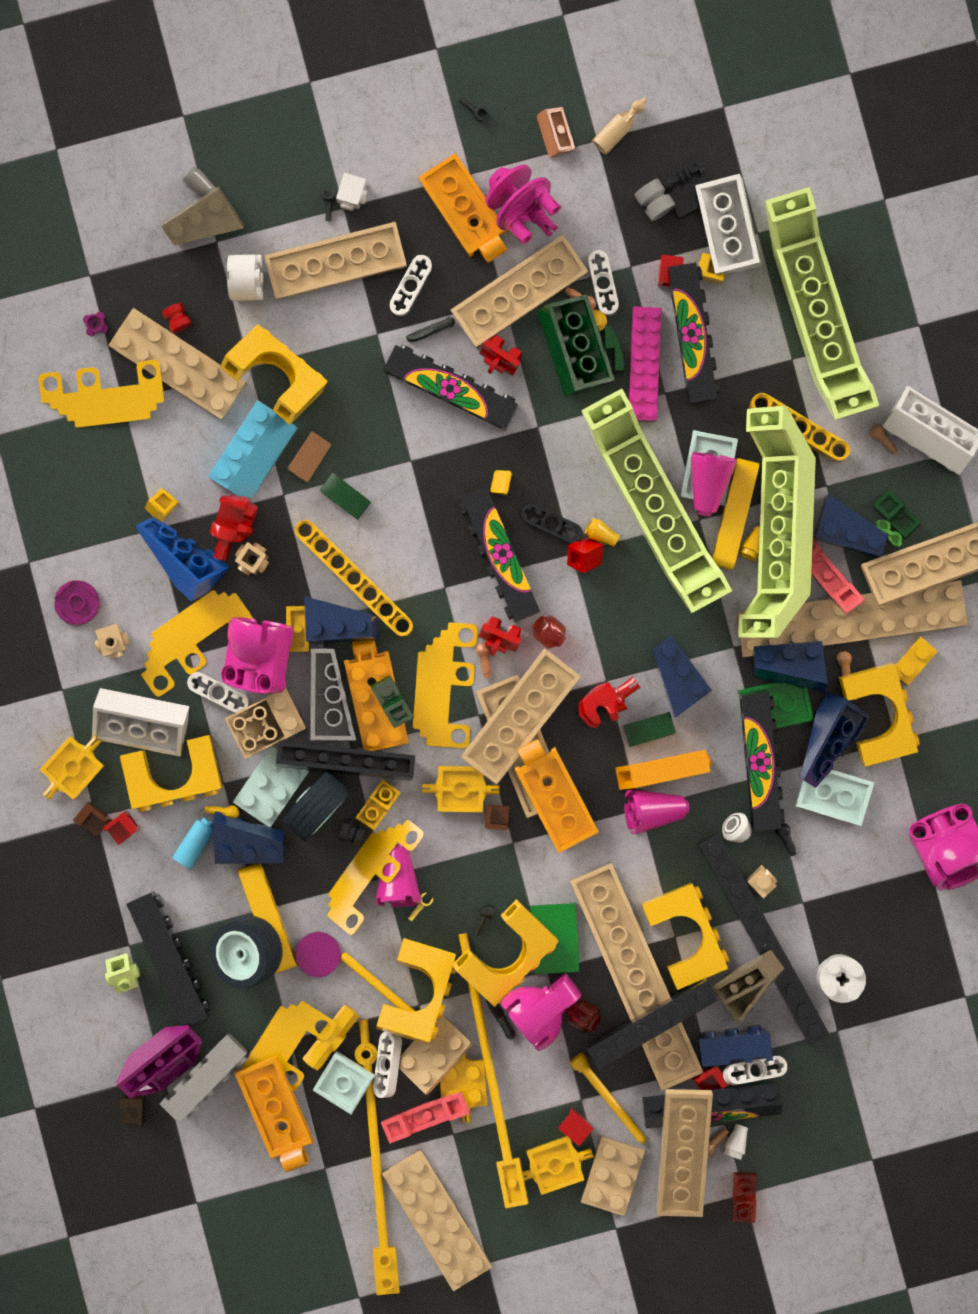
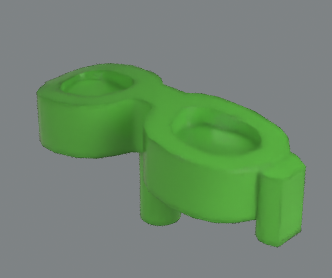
(893, 537)

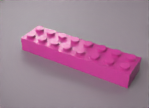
(645, 362)

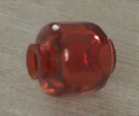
(549, 631)
(583, 1016)

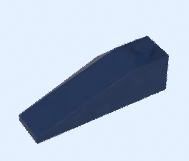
(834, 728)

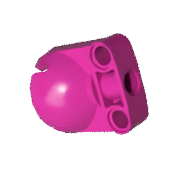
(257, 655)
(948, 847)
(540, 1010)

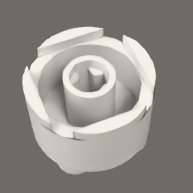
(245, 277)
(849, 988)

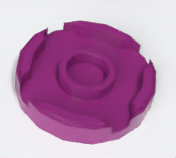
(77, 602)
(318, 954)

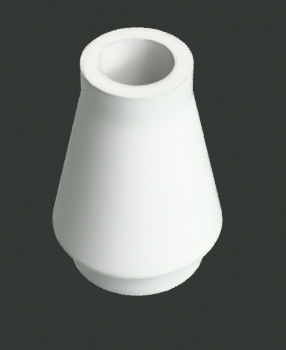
(736, 1143)

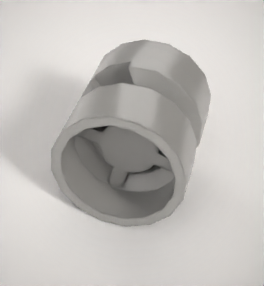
(655, 200)

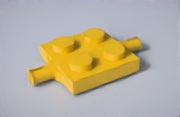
(72, 767)
(460, 789)
(470, 1078)
(555, 1164)

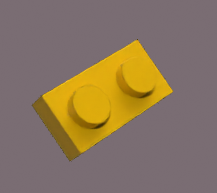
(296, 619)
(915, 660)

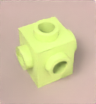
(122, 973)

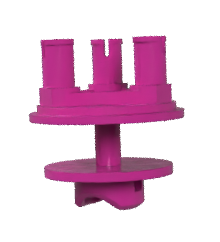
(521, 201)

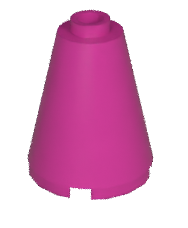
(710, 480)
(653, 809)
(403, 889)

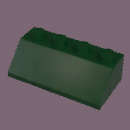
(575, 345)

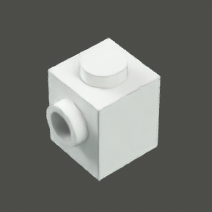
(352, 192)

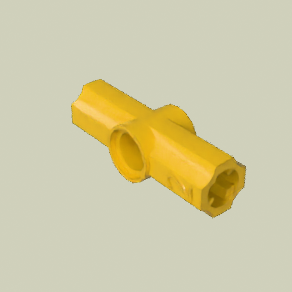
(322, 1049)

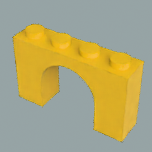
(261, 348)
(899, 738)
(203, 779)
(708, 958)
(495, 982)
(420, 1024)

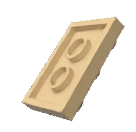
(430, 1063)
(612, 1175)

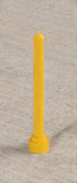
(374, 982)
(581, 1064)

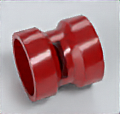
(176, 317)

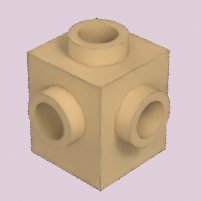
(245, 552)
(104, 638)

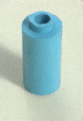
(194, 843)

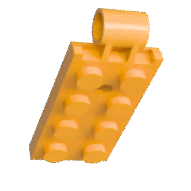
(460, 202)
(372, 721)
(557, 804)
(274, 1102)

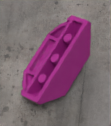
(159, 1061)

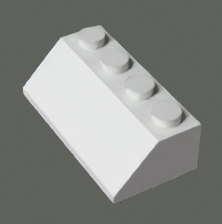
(728, 225)
(932, 430)
(140, 722)

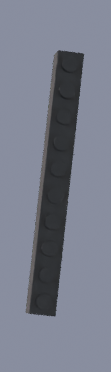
(762, 937)

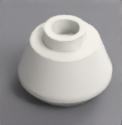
(737, 828)

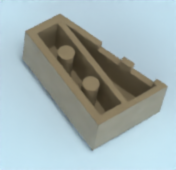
(203, 218)
(747, 984)

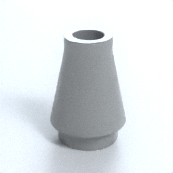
(198, 181)

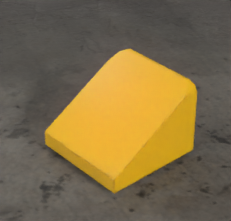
(501, 482)
(161, 504)

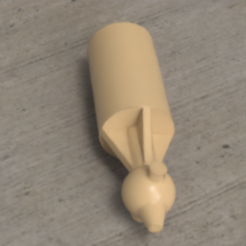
(618, 127)

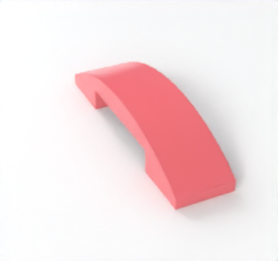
(832, 581)
(425, 1116)

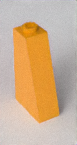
(663, 769)

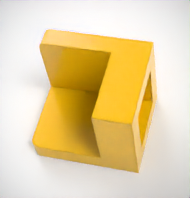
(708, 270)

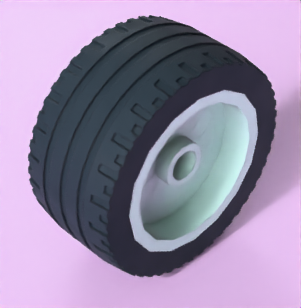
(315, 806)
(245, 951)

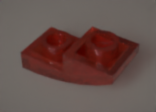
(744, 1197)

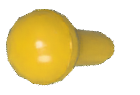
(230, 811)

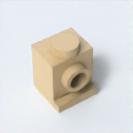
(762, 881)

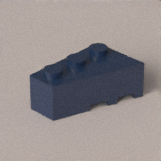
(848, 530)
(336, 623)
(792, 663)
(679, 676)
(245, 842)
(734, 1046)

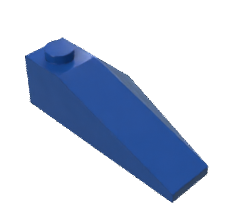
(187, 565)

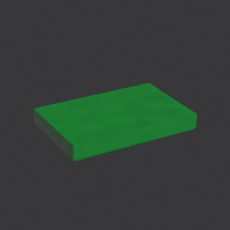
(790, 703)
(562, 922)

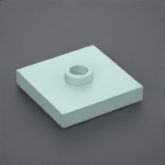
(343, 1082)

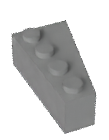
(327, 700)
(204, 1077)

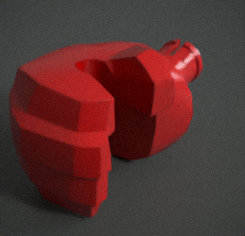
(232, 523)
(610, 698)

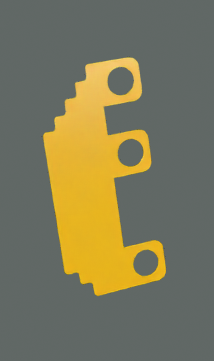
(105, 406)
(185, 630)
(433, 686)
(367, 863)
(285, 1034)

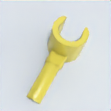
(419, 907)

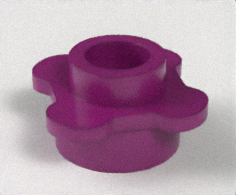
(89, 321)

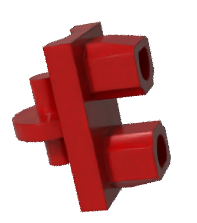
(498, 358)
(498, 639)

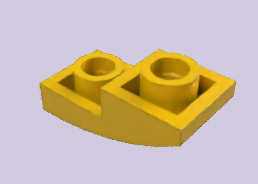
(378, 805)

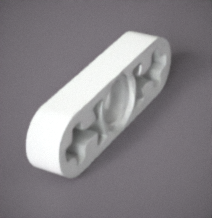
(412, 268)
(593, 268)
(200, 690)
(380, 1071)
(748, 1077)

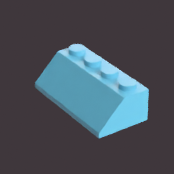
(252, 451)

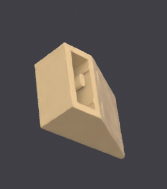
(266, 723)

